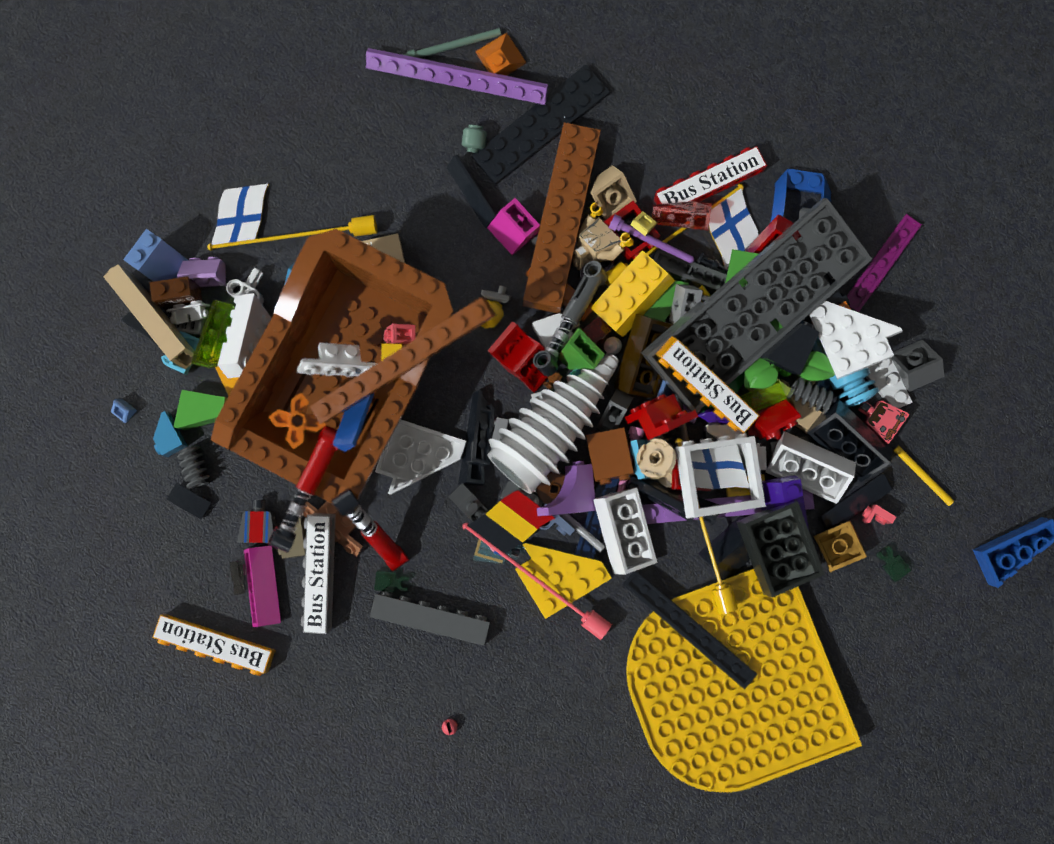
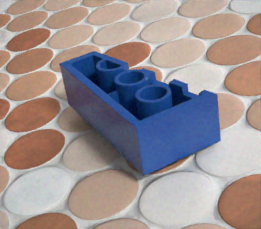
(1009, 552)

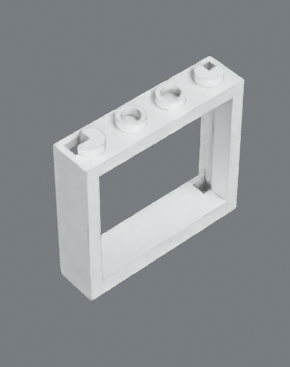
(688, 482)

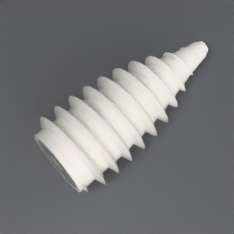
(550, 428)

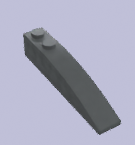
(690, 272)

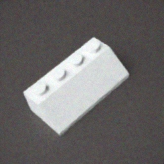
(818, 468)
(625, 531)

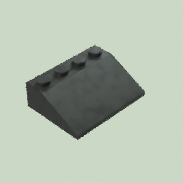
(780, 548)

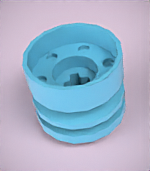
(854, 387)

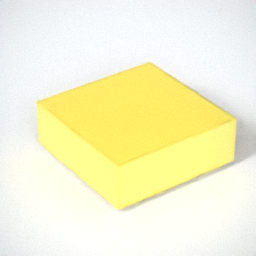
(643, 223)

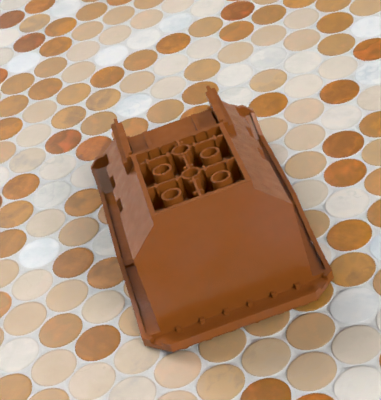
(334, 296)

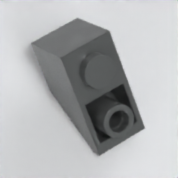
(468, 503)

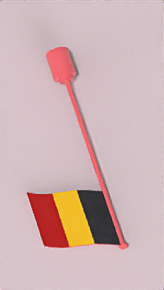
(510, 525)

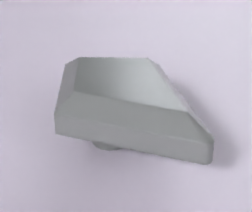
(499, 296)

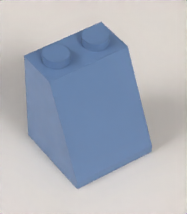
(154, 258)

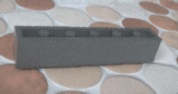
(430, 619)

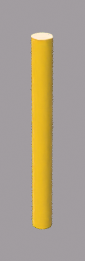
(923, 475)

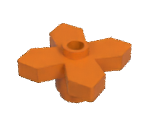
(285, 419)

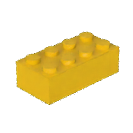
(632, 293)

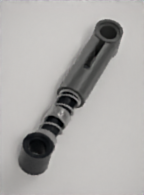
(593, 278)

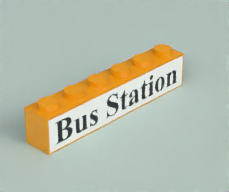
(707, 384)
(213, 644)

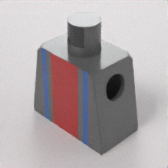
(256, 524)

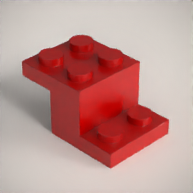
(516, 354)
(660, 415)

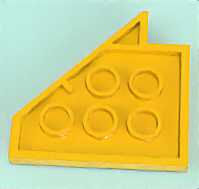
(564, 573)

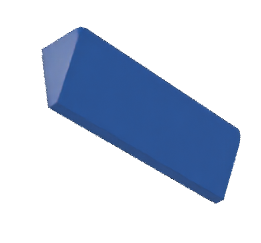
(352, 424)

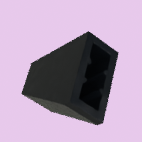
(793, 349)

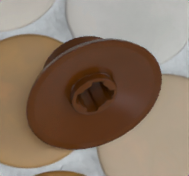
(544, 490)

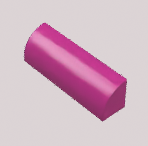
(262, 586)

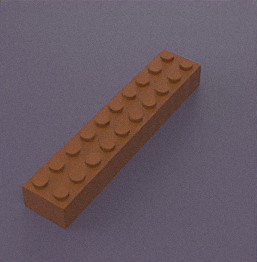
(561, 218)

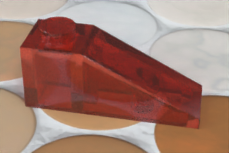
(683, 214)

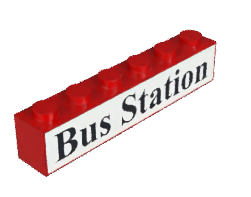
(714, 179)

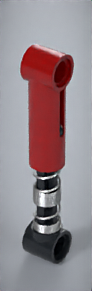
(348, 505)
(283, 535)

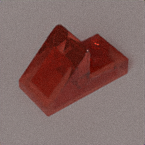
(597, 330)

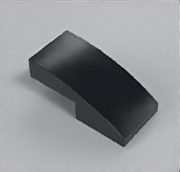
(188, 500)

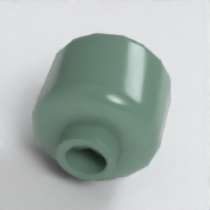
(474, 138)

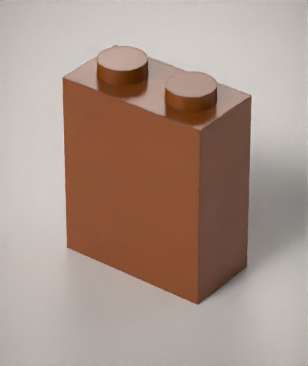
(610, 456)

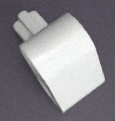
(247, 287)

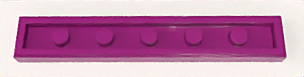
(882, 262)

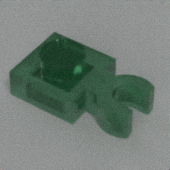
(894, 566)
(387, 581)

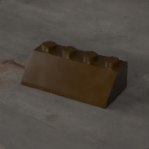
(635, 372)

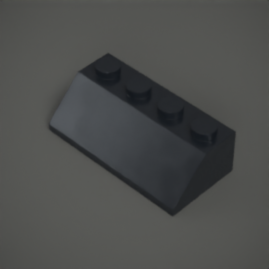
(851, 438)

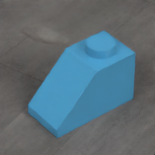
(166, 437)

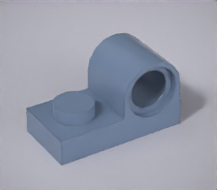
(563, 527)

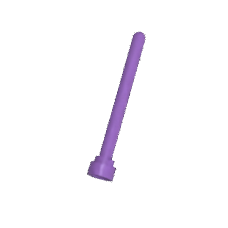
(618, 224)

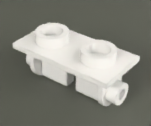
(195, 310)

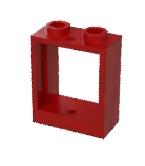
(625, 212)

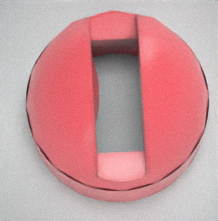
(454, 726)

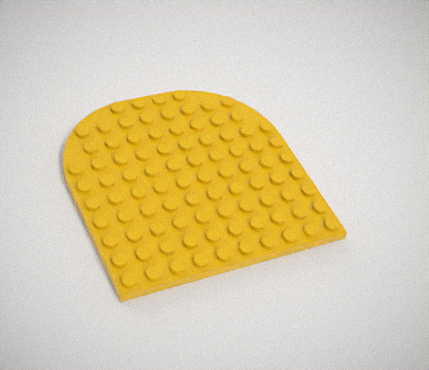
(713, 728)

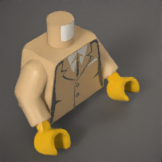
(598, 240)

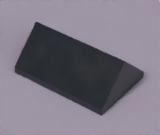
(728, 551)

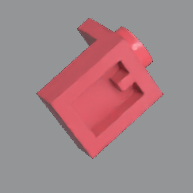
(399, 334)
(881, 515)

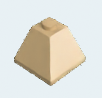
(611, 191)

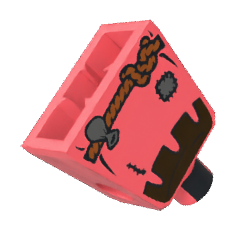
(883, 419)

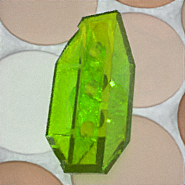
(213, 335)

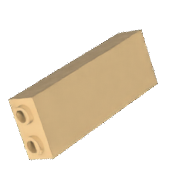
(150, 316)

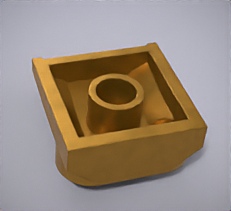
(840, 546)

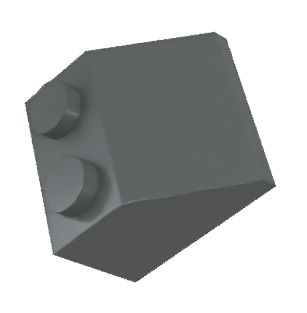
(918, 365)

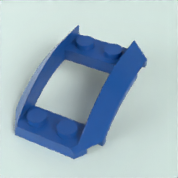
(799, 181)

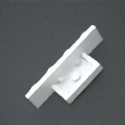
(335, 360)

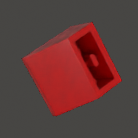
(774, 418)

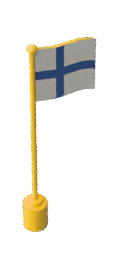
(242, 214)
(729, 226)
(715, 470)

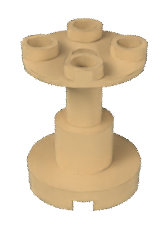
(657, 461)

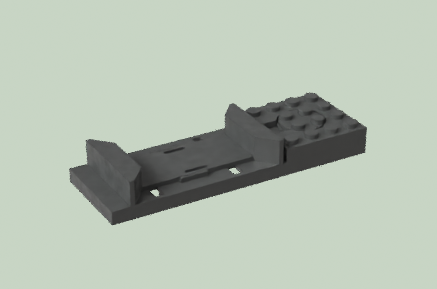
(783, 283)

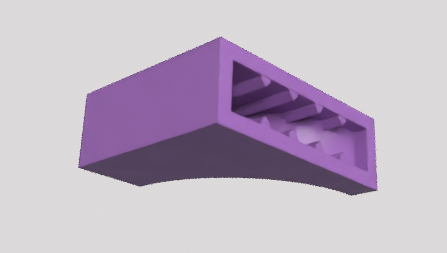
(575, 494)

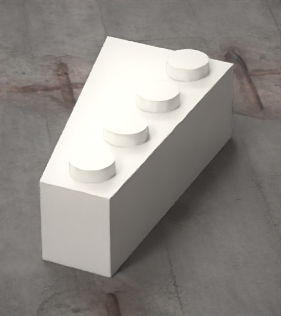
(243, 335)

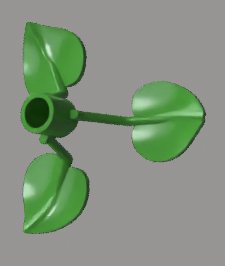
(763, 375)

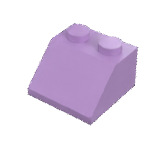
(204, 272)

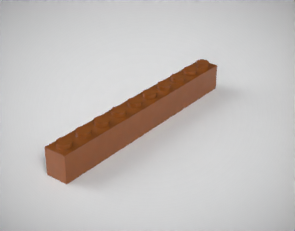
(403, 360)

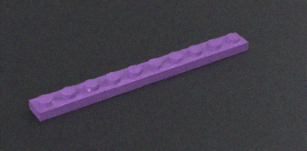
(456, 76)
(657, 514)

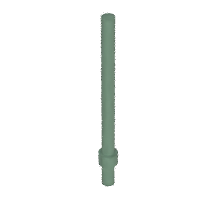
(454, 44)

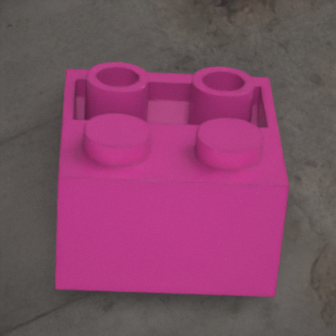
(514, 226)

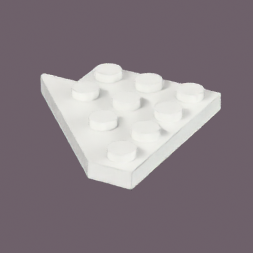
(852, 338)

